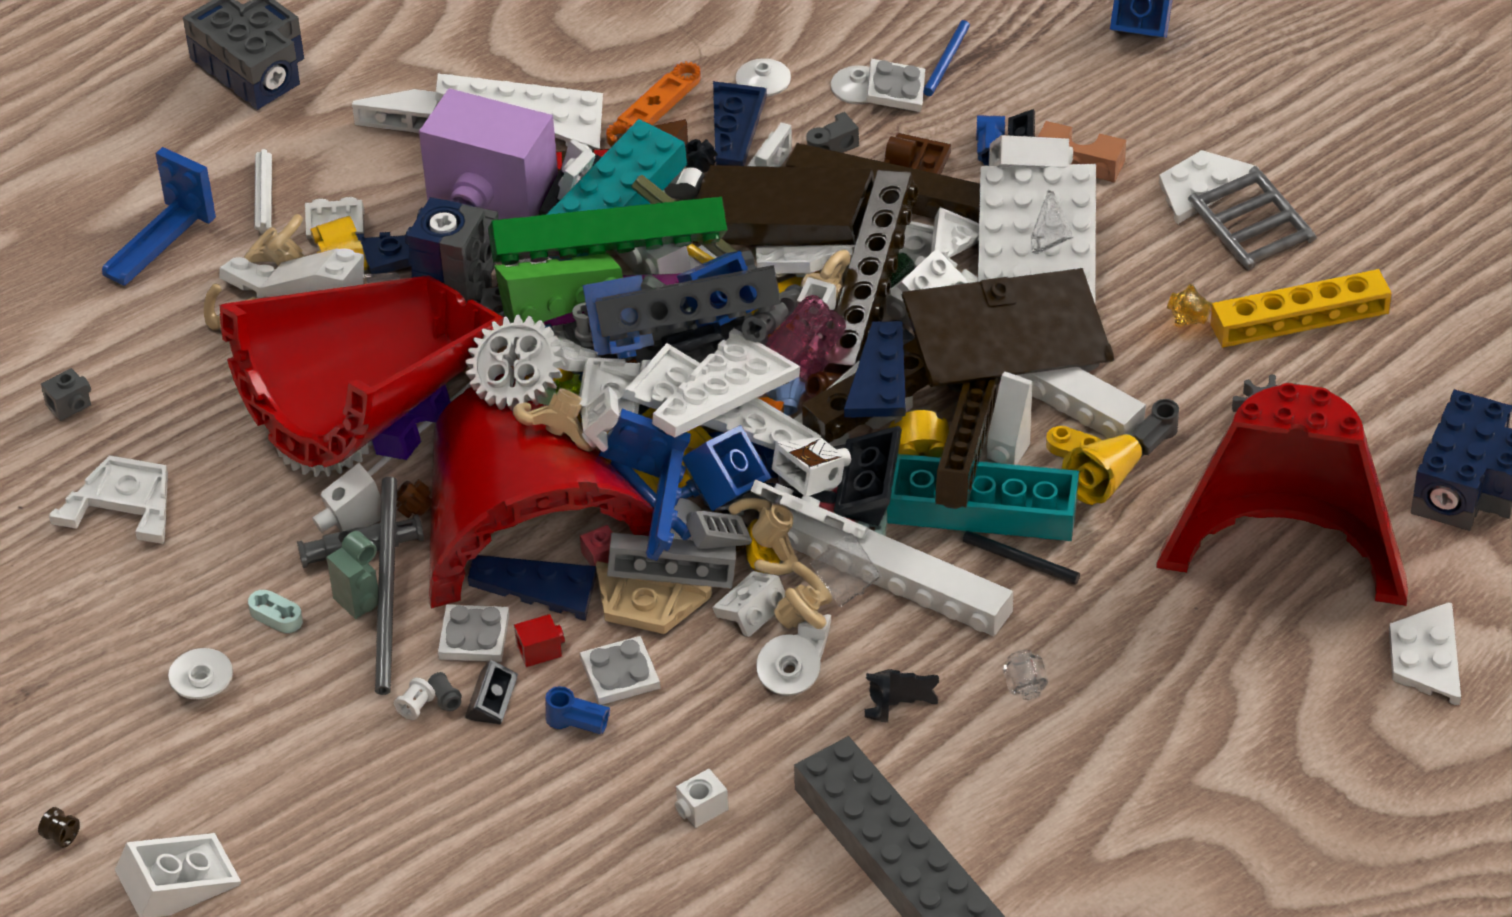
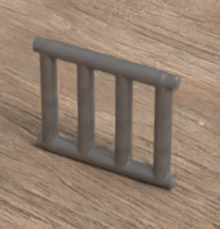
(1232, 241)

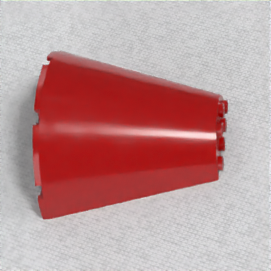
(347, 360)
(1297, 458)
(502, 473)

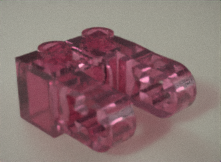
(801, 342)

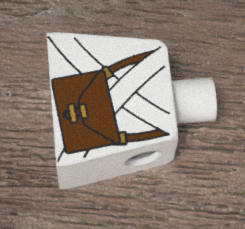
(810, 464)

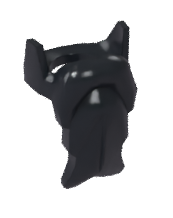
(892, 687)

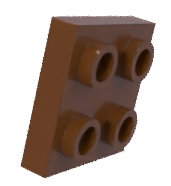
(917, 153)

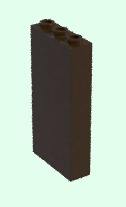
(790, 203)

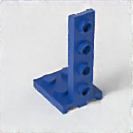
(189, 198)
(603, 345)
(650, 450)

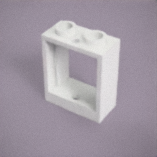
(1030, 152)

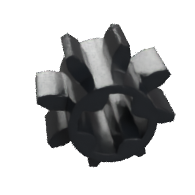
(700, 155)

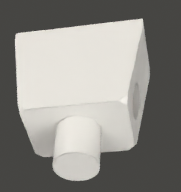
(350, 502)

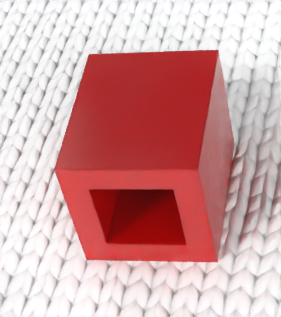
(539, 640)

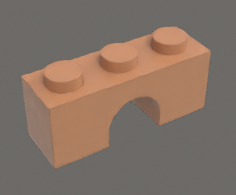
(1105, 152)

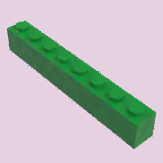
(606, 230)

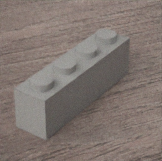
(679, 565)

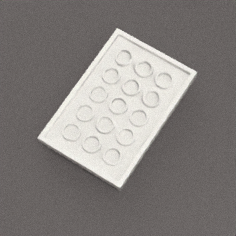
(1009, 211)

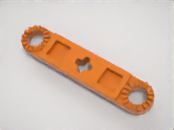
(665, 92)

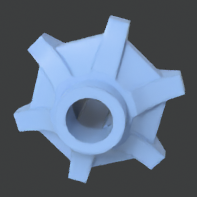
(789, 394)

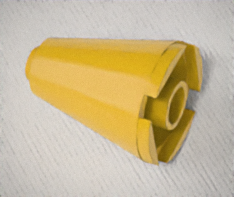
(1103, 466)

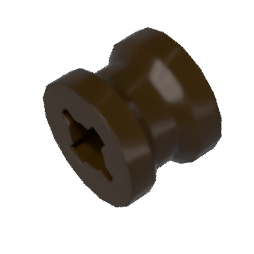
(59, 827)

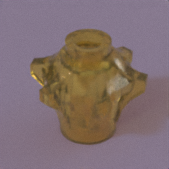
(1189, 307)

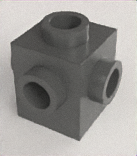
(66, 394)

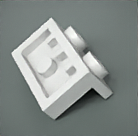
(775, 148)
(576, 164)
(324, 211)
(600, 417)
(751, 601)

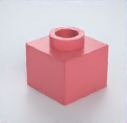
(596, 545)

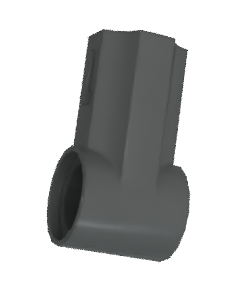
(1158, 425)

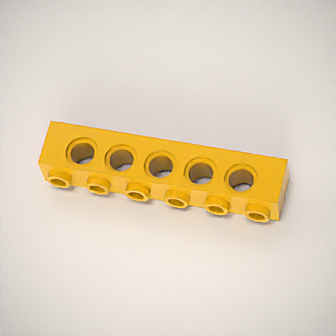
(1300, 308)

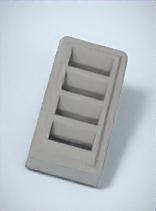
(704, 538)

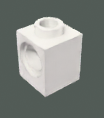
(701, 798)

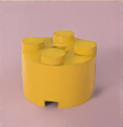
(337, 235)
(922, 433)

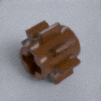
(413, 498)

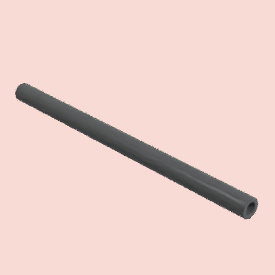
(386, 586)

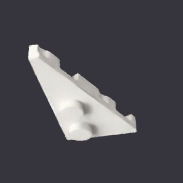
(953, 233)
(808, 507)

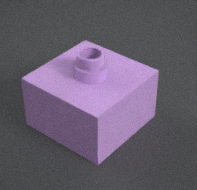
(488, 154)

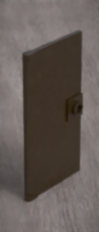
(1007, 326)

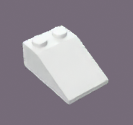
(316, 272)
(174, 873)

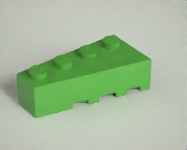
(551, 287)

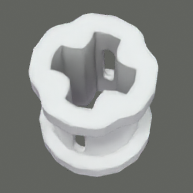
(426, 695)

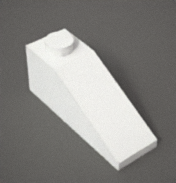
(395, 111)
(1010, 420)

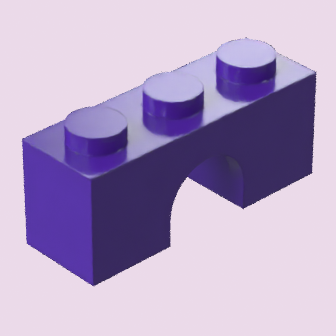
(403, 436)

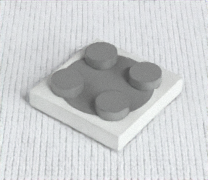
(895, 85)
(473, 633)
(620, 670)

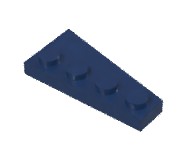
(736, 120)
(879, 379)
(548, 583)

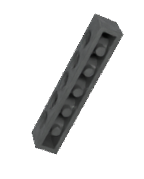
(614, 326)

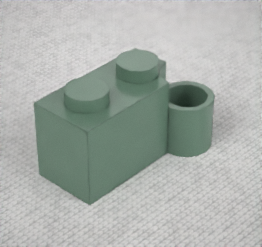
(351, 576)

